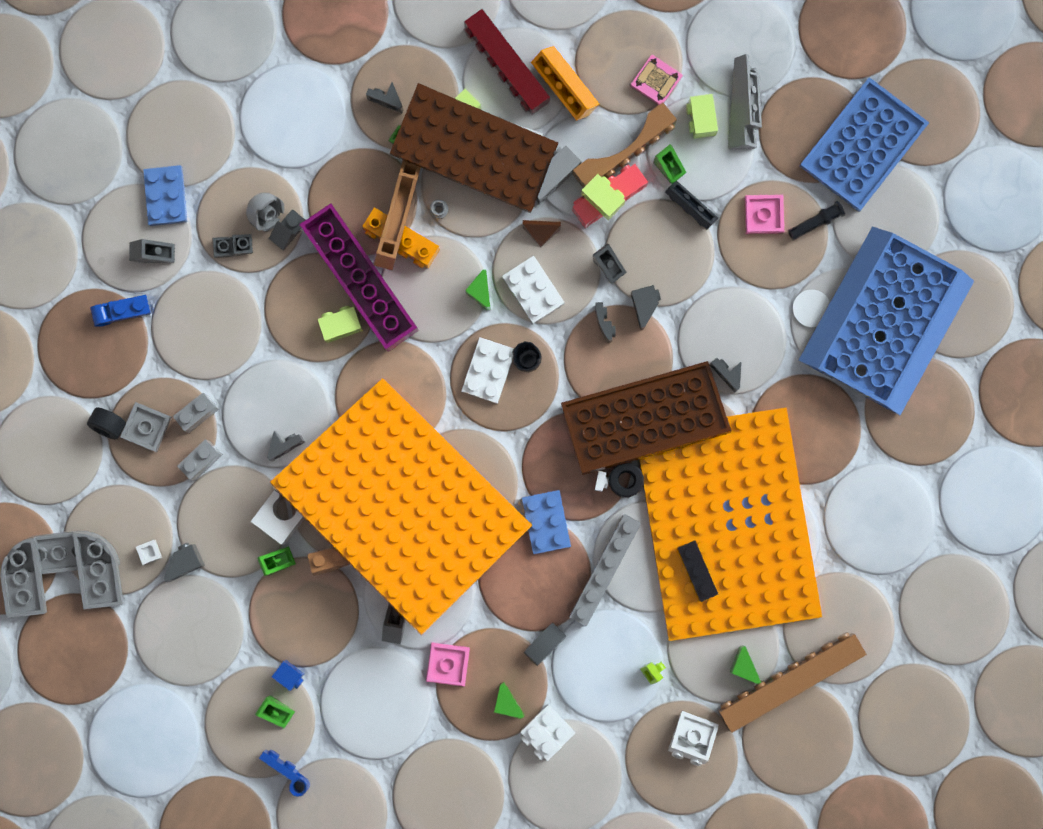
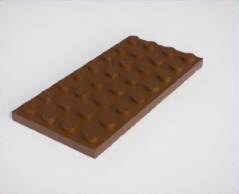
(473, 148)
(645, 418)

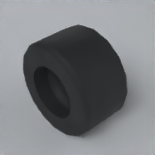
(106, 423)
(637, 476)

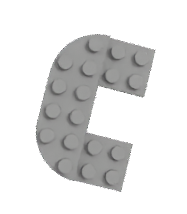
(55, 553)

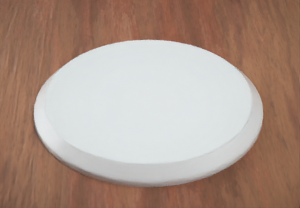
(810, 307)

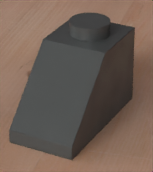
(151, 251)
(645, 302)
(183, 562)
(393, 626)

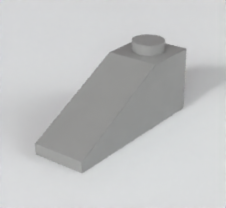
(559, 171)

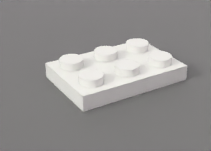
(533, 289)
(488, 370)

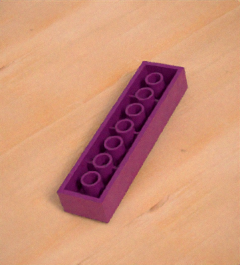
(359, 277)

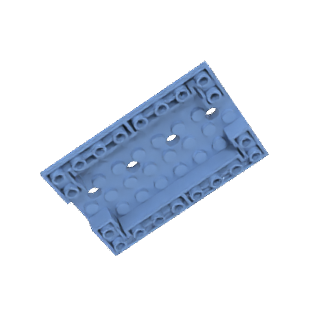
(866, 306)

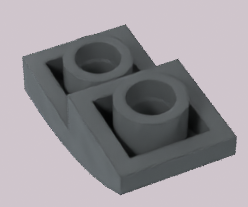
(232, 246)
(606, 327)
(545, 644)

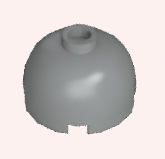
(264, 211)

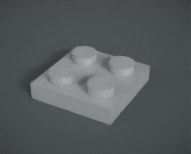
(146, 427)

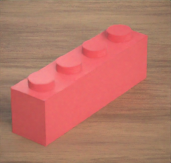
(628, 182)

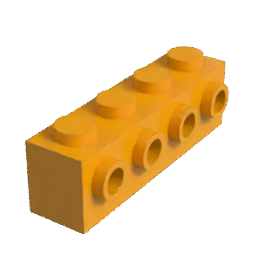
(565, 83)
(411, 245)

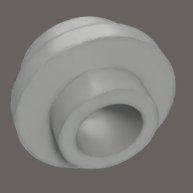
(438, 203)

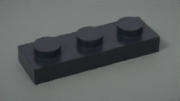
(691, 205)
(697, 571)

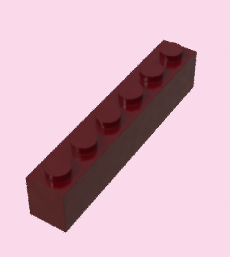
(506, 61)

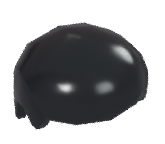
(526, 357)

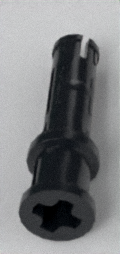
(824, 217)

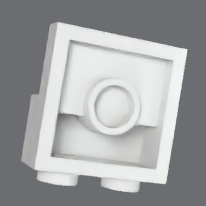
(547, 733)
(693, 739)

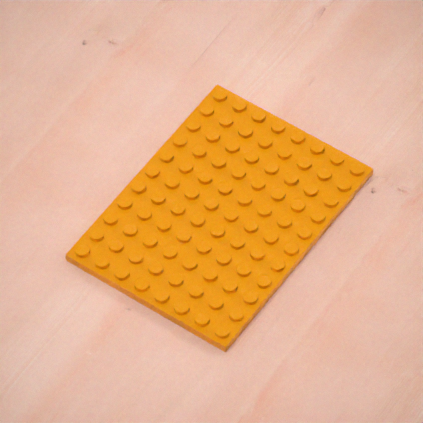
(401, 505)
(759, 571)

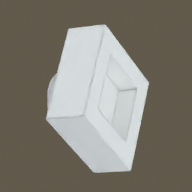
(601, 482)
(148, 552)

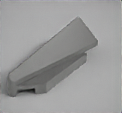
(745, 105)

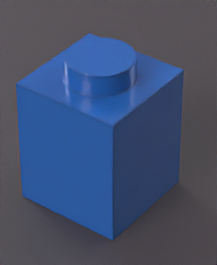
(288, 675)

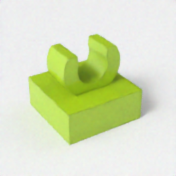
(652, 672)

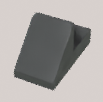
(390, 100)
(287, 230)
(609, 263)
(731, 378)
(278, 448)

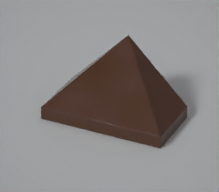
(541, 230)

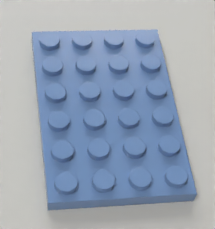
(864, 144)

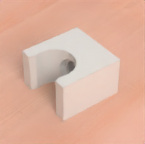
(272, 524)

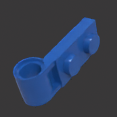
(119, 310)
(287, 769)

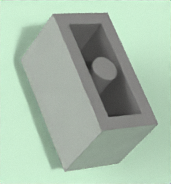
(196, 412)
(199, 460)

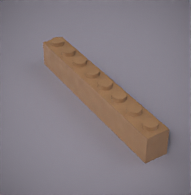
(791, 682)

